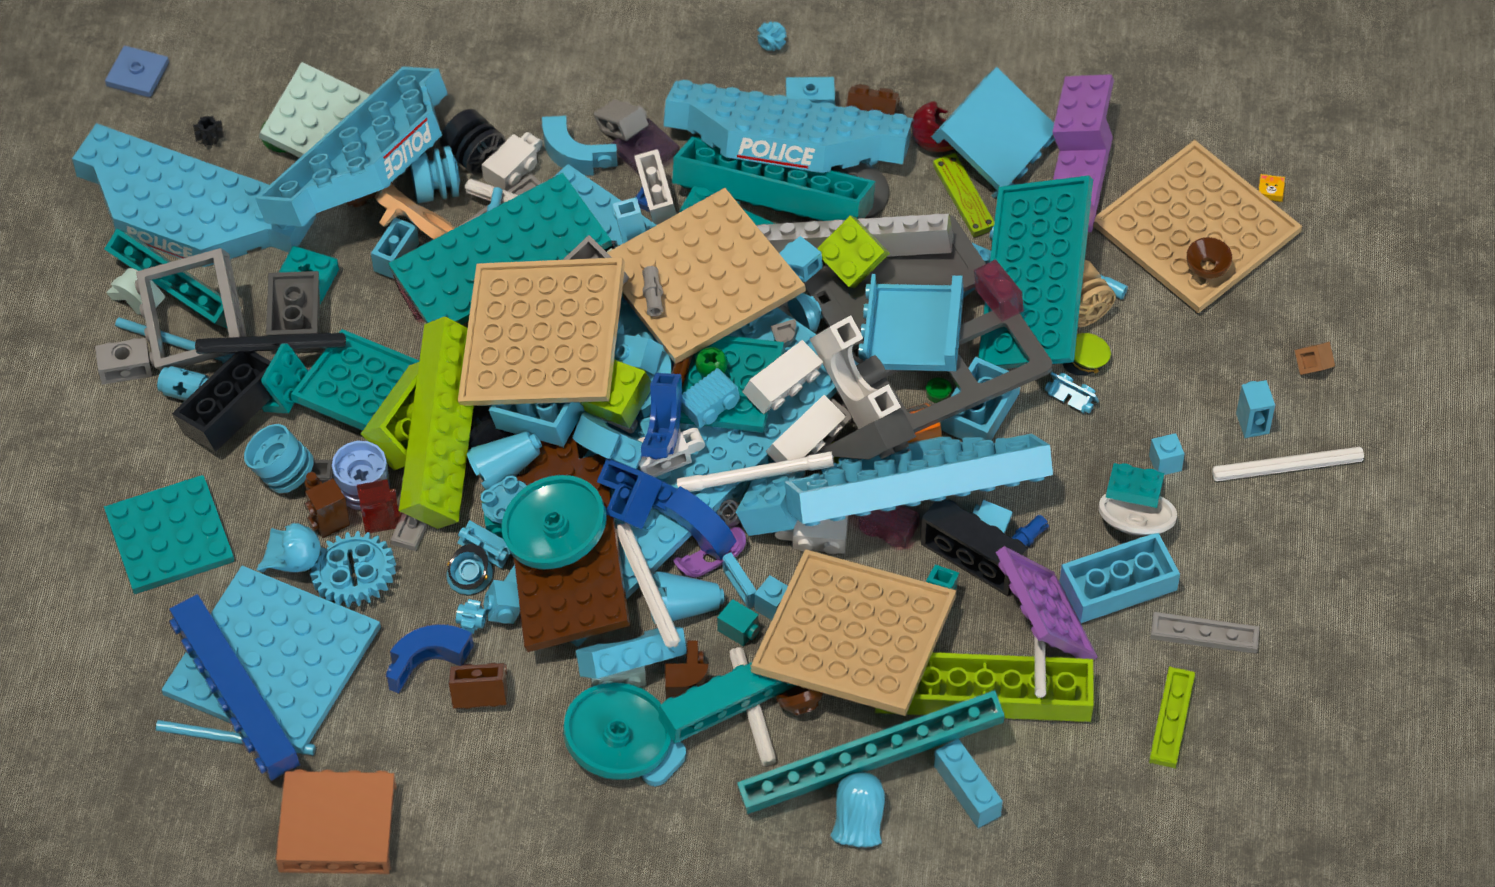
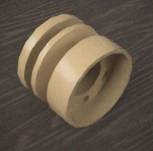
(1096, 296)

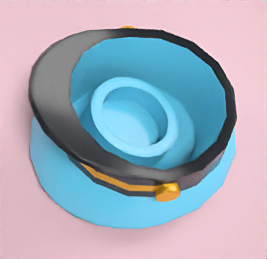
(469, 570)

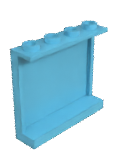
(997, 130)
(913, 325)

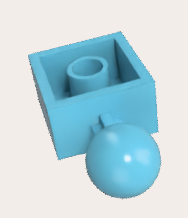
(765, 505)

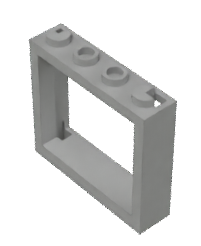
(228, 295)

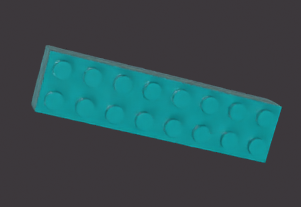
(793, 190)

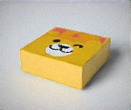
(1272, 187)

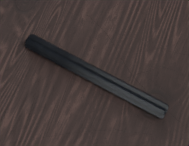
(269, 343)

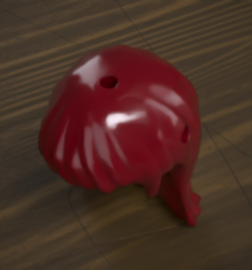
(925, 124)

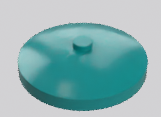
(554, 522)
(615, 731)

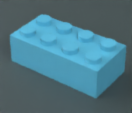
(1119, 577)

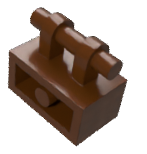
(870, 99)
(325, 506)
(478, 685)

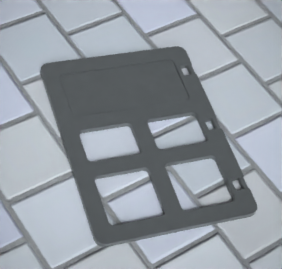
(936, 270)

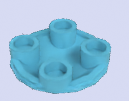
(499, 496)

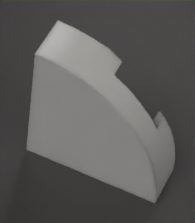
(785, 332)

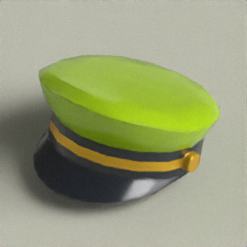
(1090, 355)

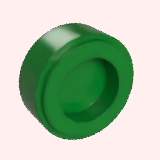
(938, 389)

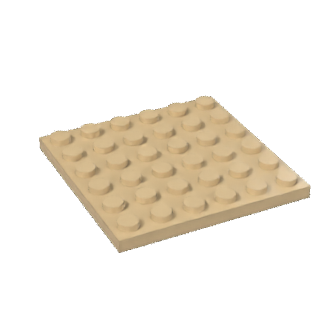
(1193, 200)
(712, 274)
(542, 332)
(854, 632)

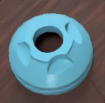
(806, 311)

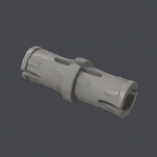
(652, 291)

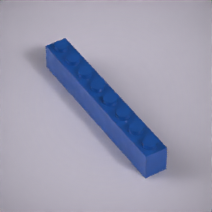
(234, 687)

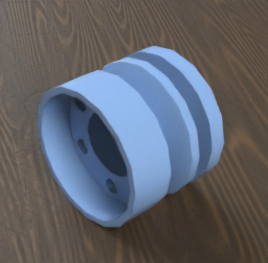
(358, 464)

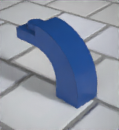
(664, 416)
(697, 517)
(424, 644)

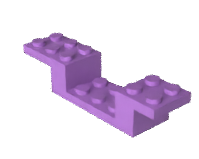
(1084, 132)

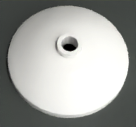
(1136, 518)

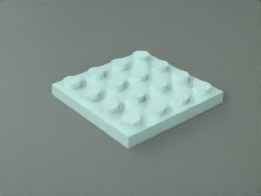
(309, 110)

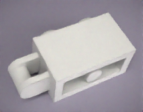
(512, 161)
(687, 443)
(825, 537)

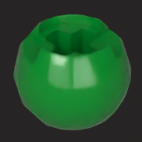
(709, 360)

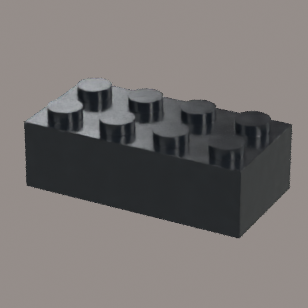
(225, 401)
(968, 542)

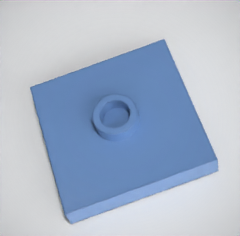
(137, 71)

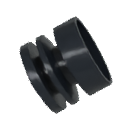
(471, 139)

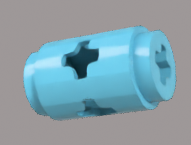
(179, 382)

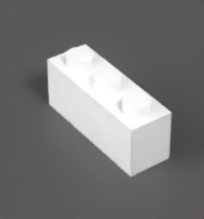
(655, 186)
(783, 377)
(808, 432)

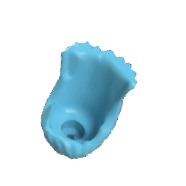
(291, 549)
(859, 810)

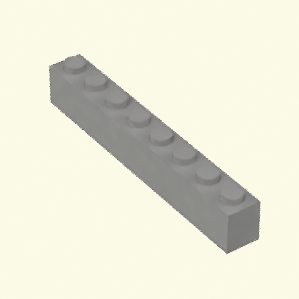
(897, 234)

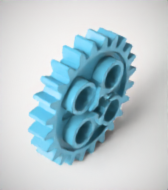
(372, 567)

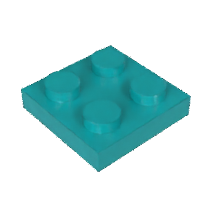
(1135, 485)

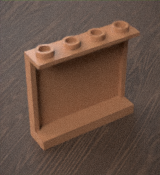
(335, 822)

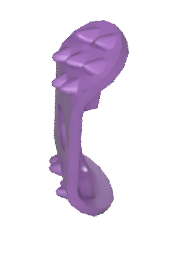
(695, 564)

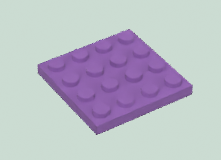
(1045, 604)

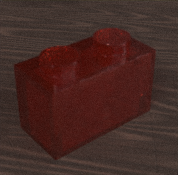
(378, 506)

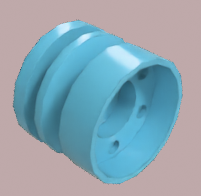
(435, 175)
(278, 458)

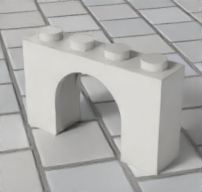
(835, 350)

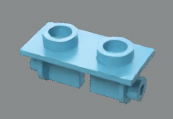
(1081, 396)
(492, 544)

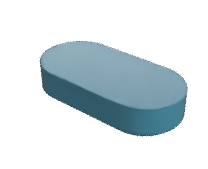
(673, 760)

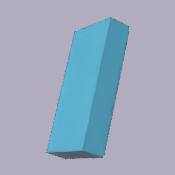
(739, 580)

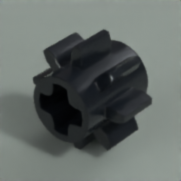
(208, 130)

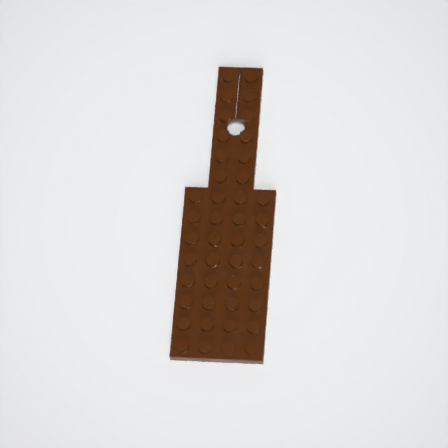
(581, 596)

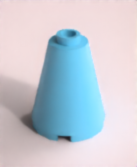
(503, 457)
(687, 596)

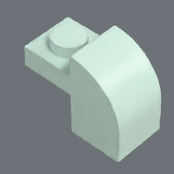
(124, 289)

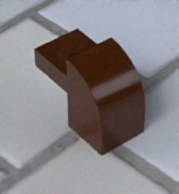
(685, 676)

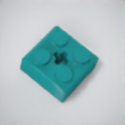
(305, 260)

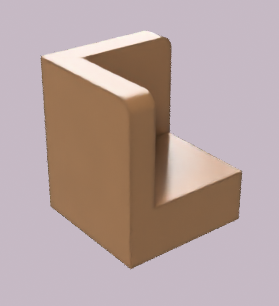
(1314, 358)

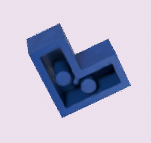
(633, 492)

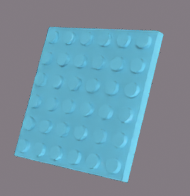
(289, 645)

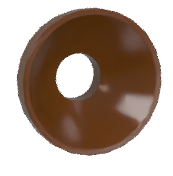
(1209, 250)
(799, 700)

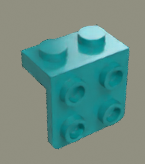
(282, 378)

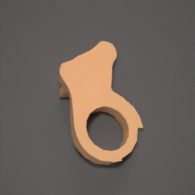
(400, 205)

